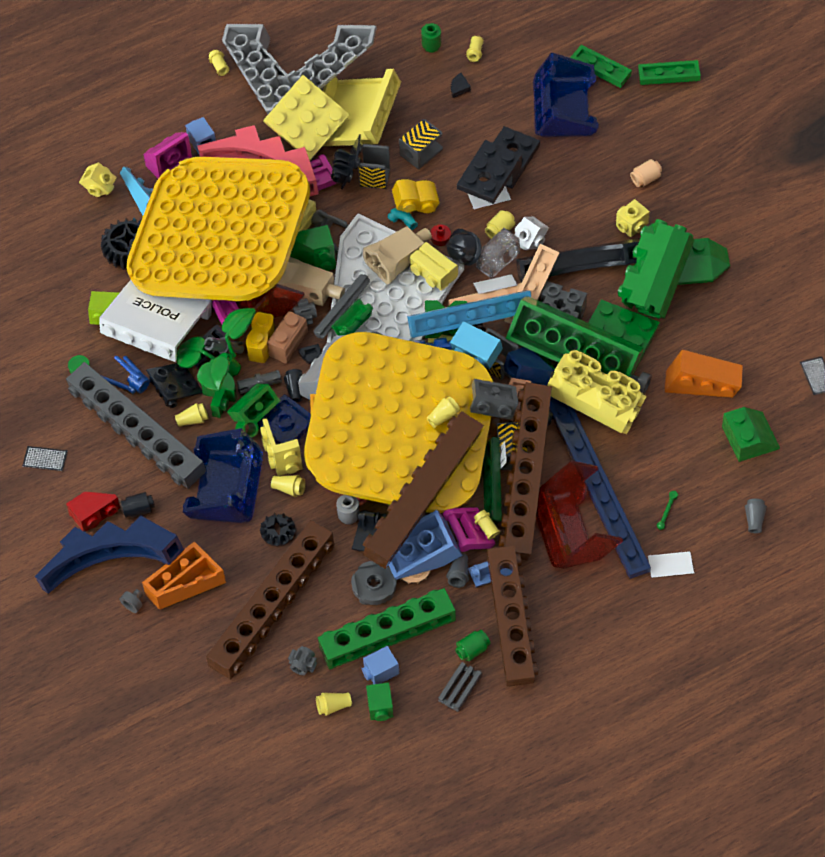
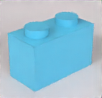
(476, 344)

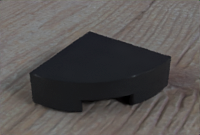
(459, 85)
(309, 353)

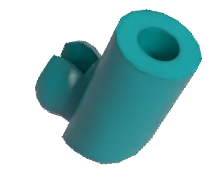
(406, 217)

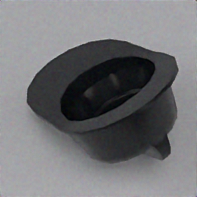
(464, 247)

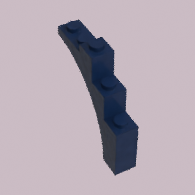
(109, 542)

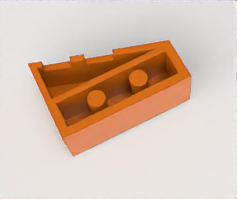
(703, 375)
(185, 577)

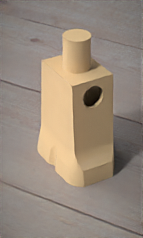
(393, 253)
(311, 280)

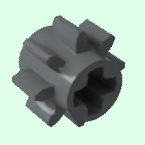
(306, 310)
(302, 660)

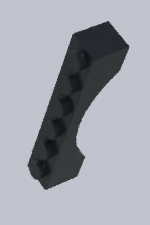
(586, 258)

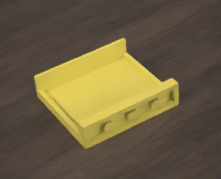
(367, 104)

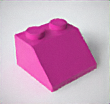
(168, 153)

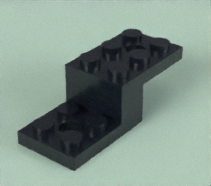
(498, 164)

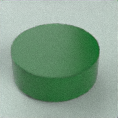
(76, 361)

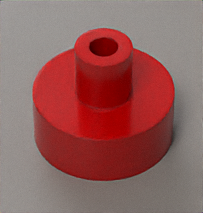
(440, 235)

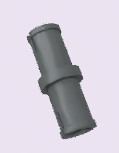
(221, 345)
(268, 378)

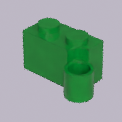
(253, 407)

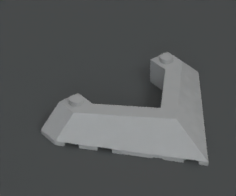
(269, 81)

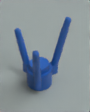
(136, 379)

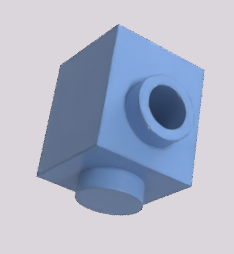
(200, 133)
(380, 666)

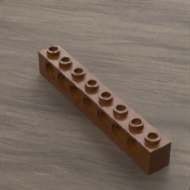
(540, 397)
(311, 537)

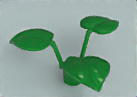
(213, 372)

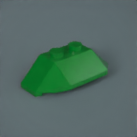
(705, 262)

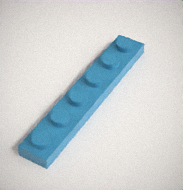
(471, 313)

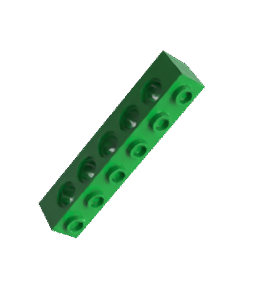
(400, 630)

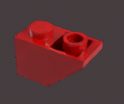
(92, 508)

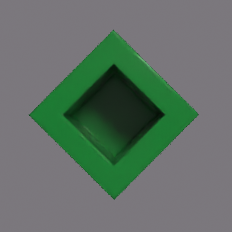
(379, 701)

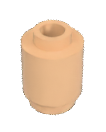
(646, 173)

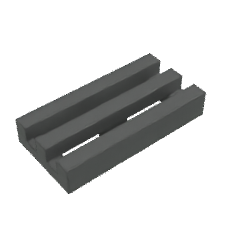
(468, 671)

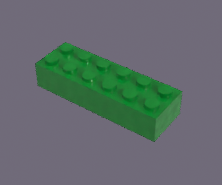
(557, 333)

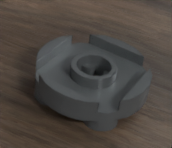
(373, 595)

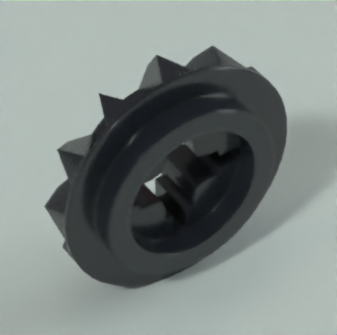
(270, 535)

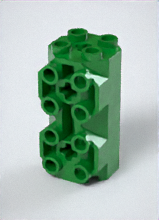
(658, 268)

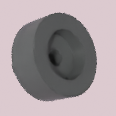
(644, 381)
(131, 600)

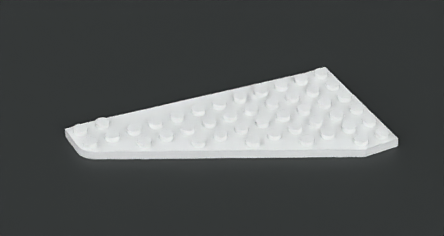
(389, 301)

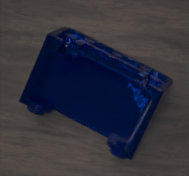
(562, 98)
(230, 480)

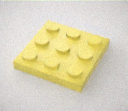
(306, 117)

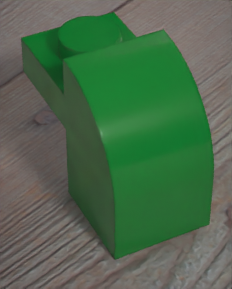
(221, 399)

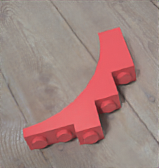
(248, 146)

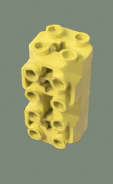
(604, 397)

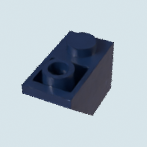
(528, 366)

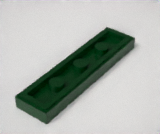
(492, 480)

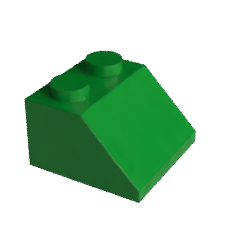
(315, 248)
(748, 433)

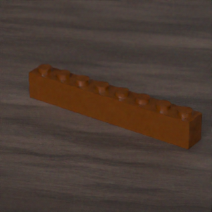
(422, 490)

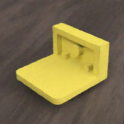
(282, 457)

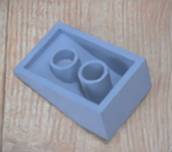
(426, 548)

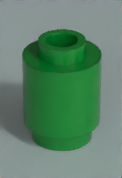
(431, 37)
(472, 645)

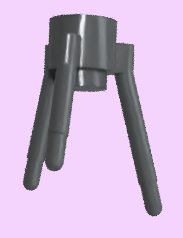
(322, 218)

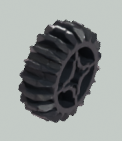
(116, 242)

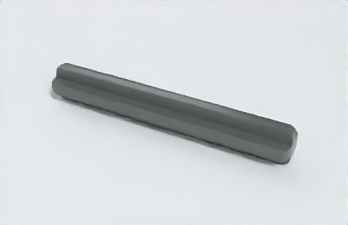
(341, 306)

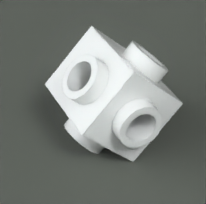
(531, 233)

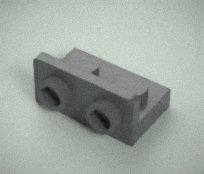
(494, 399)

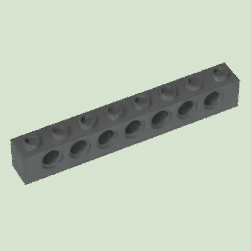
(85, 378)

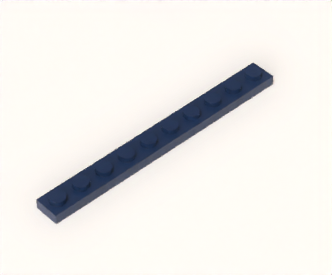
(600, 489)

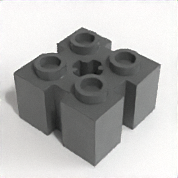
(569, 302)

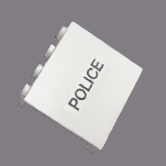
(151, 321)

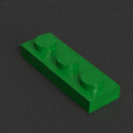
(603, 66)
(669, 72)

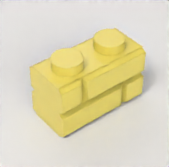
(433, 266)

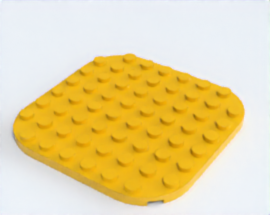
(219, 228)
(373, 415)

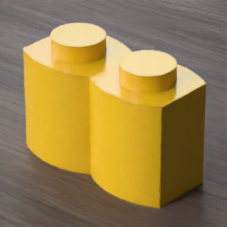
(415, 196)
(258, 337)

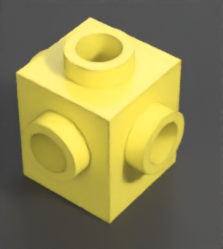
(98, 180)
(632, 218)

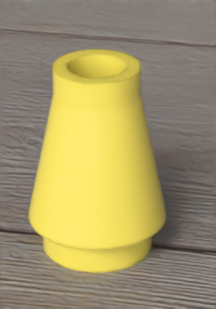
(444, 411)
(193, 415)
(291, 485)
(332, 702)

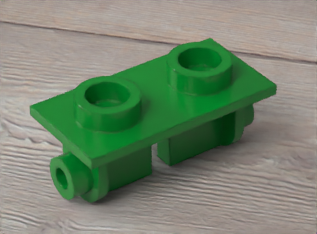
(352, 318)

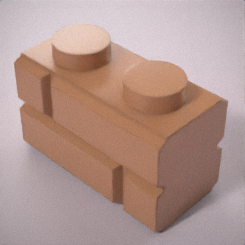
(287, 337)

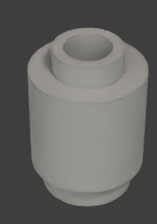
(347, 509)

